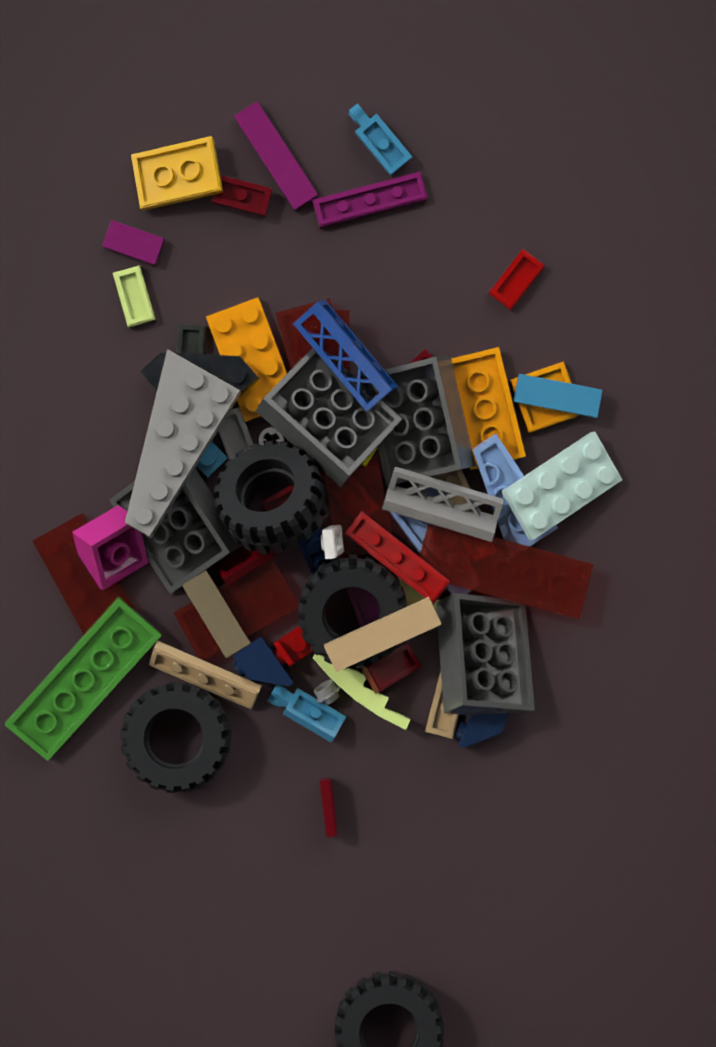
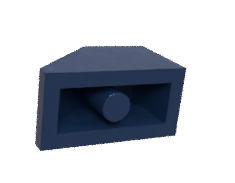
(261, 664)

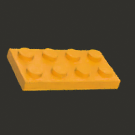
(246, 334)
(487, 400)

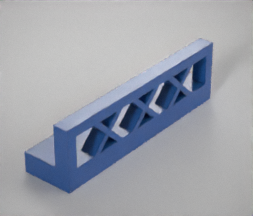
(353, 347)

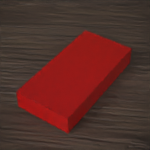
(516, 279)

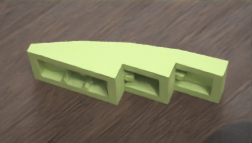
(353, 684)

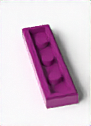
(275, 156)
(370, 199)

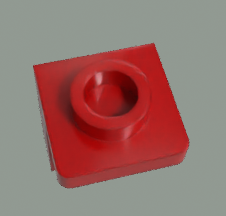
(291, 647)

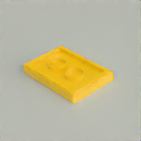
(177, 173)

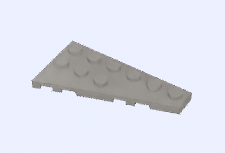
(182, 424)

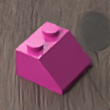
(110, 547)

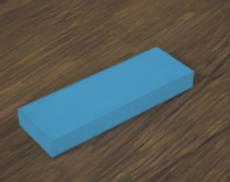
(557, 396)

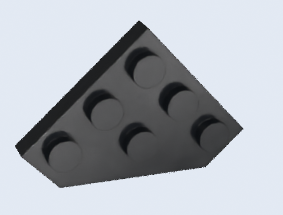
(227, 368)

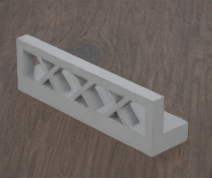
(441, 509)

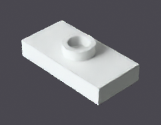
(332, 541)

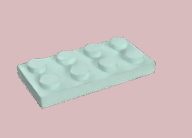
(561, 485)

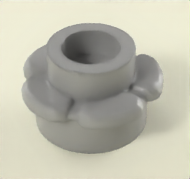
(327, 692)

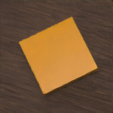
(539, 418)

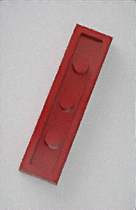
(397, 557)

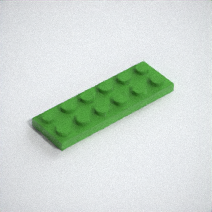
(83, 678)

